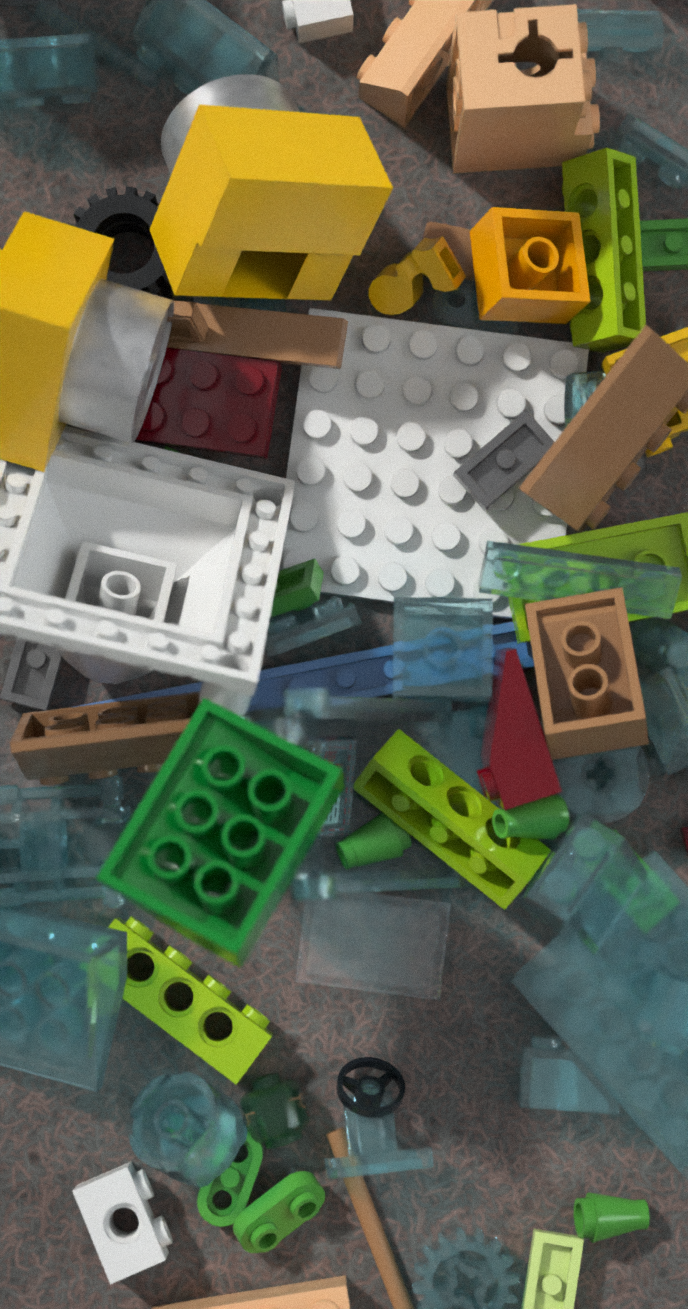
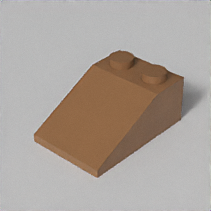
(586, 674)

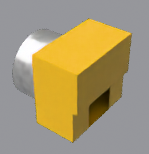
(263, 193)
(72, 341)

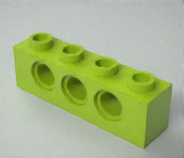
(606, 196)
(448, 818)
(228, 1055)

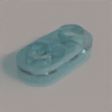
(468, 314)

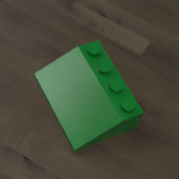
(222, 831)

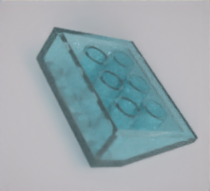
(59, 995)

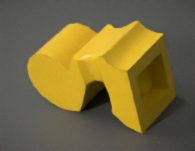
(402, 283)

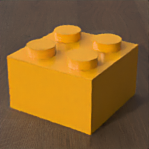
(529, 265)

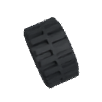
(127, 214)

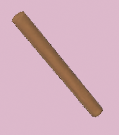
(372, 1228)

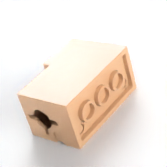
(513, 115)

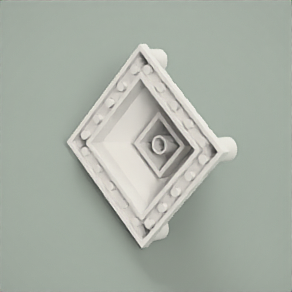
(143, 562)

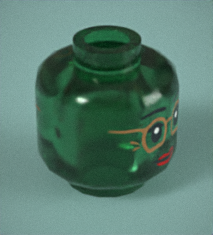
(275, 1110)

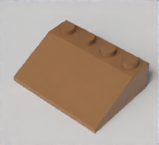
(612, 433)
(101, 737)

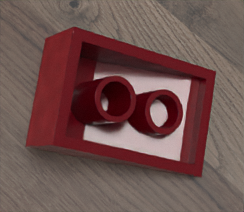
(513, 744)

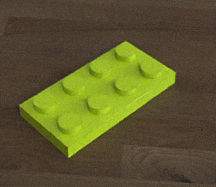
(647, 541)

